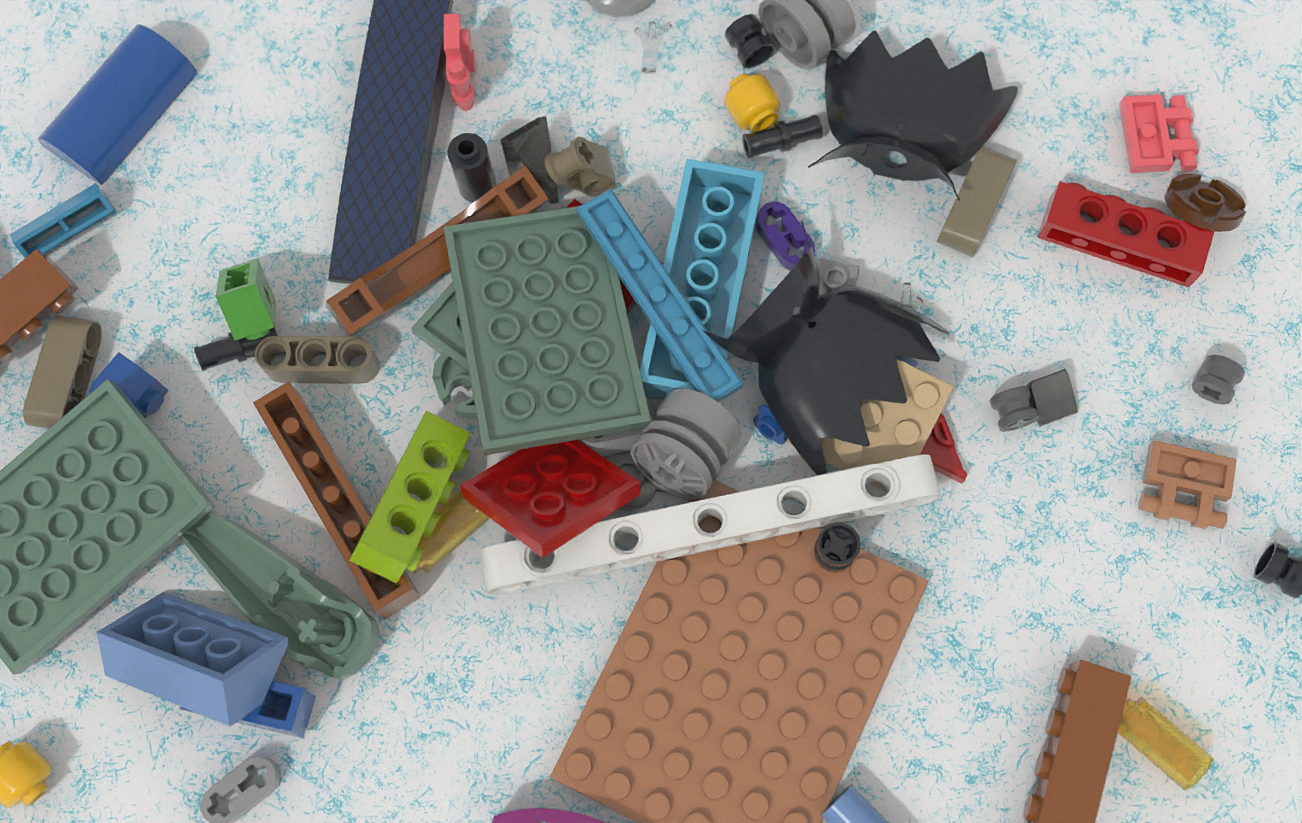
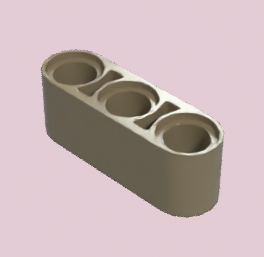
(977, 201)
(303, 349)
(62, 370)

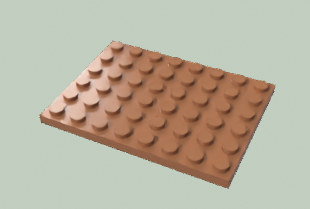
(740, 683)

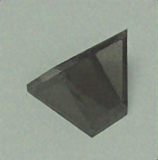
(529, 148)

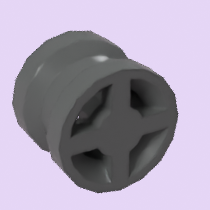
(1218, 379)
(1014, 408)

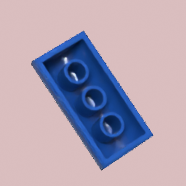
(118, 104)

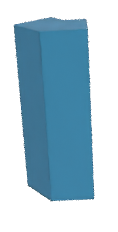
(60, 216)

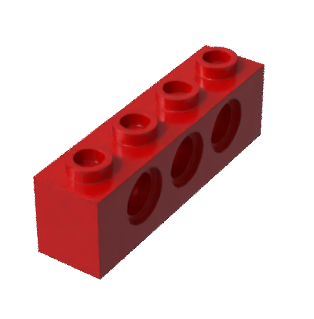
(1104, 239)

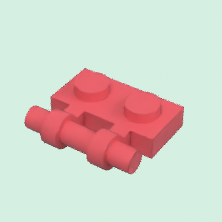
(459, 61)
(1148, 135)

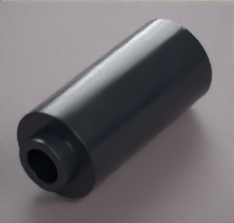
(471, 166)

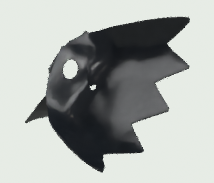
(943, 109)
(821, 372)

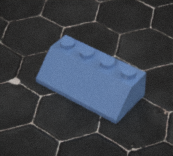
(193, 657)

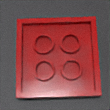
(550, 493)

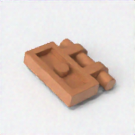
(1189, 472)

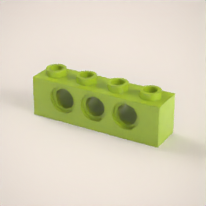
(382, 547)

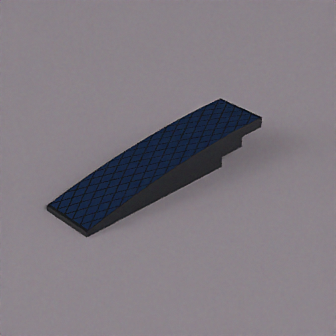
(390, 136)

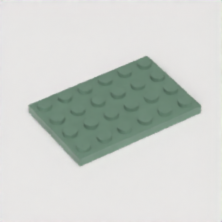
(543, 332)
(84, 518)

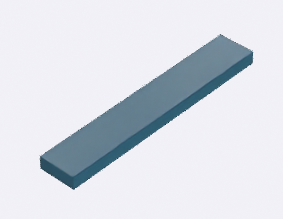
(658, 297)

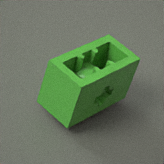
(246, 300)

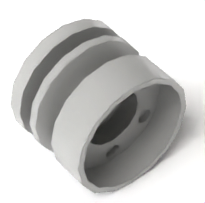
(686, 443)

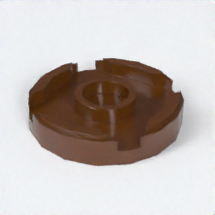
(1205, 204)

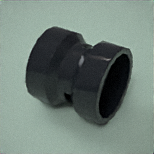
(747, 37)
(841, 541)
(1280, 568)

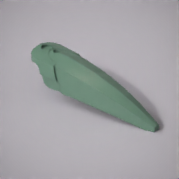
(285, 597)

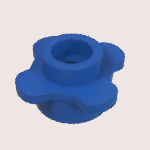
(768, 425)

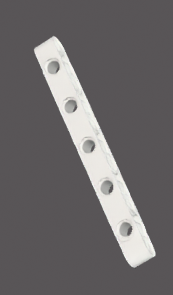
(743, 516)

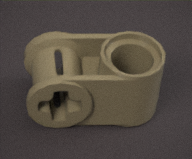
(582, 167)

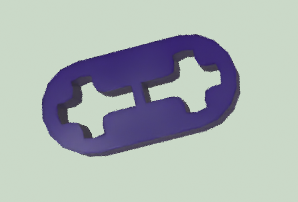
(778, 241)

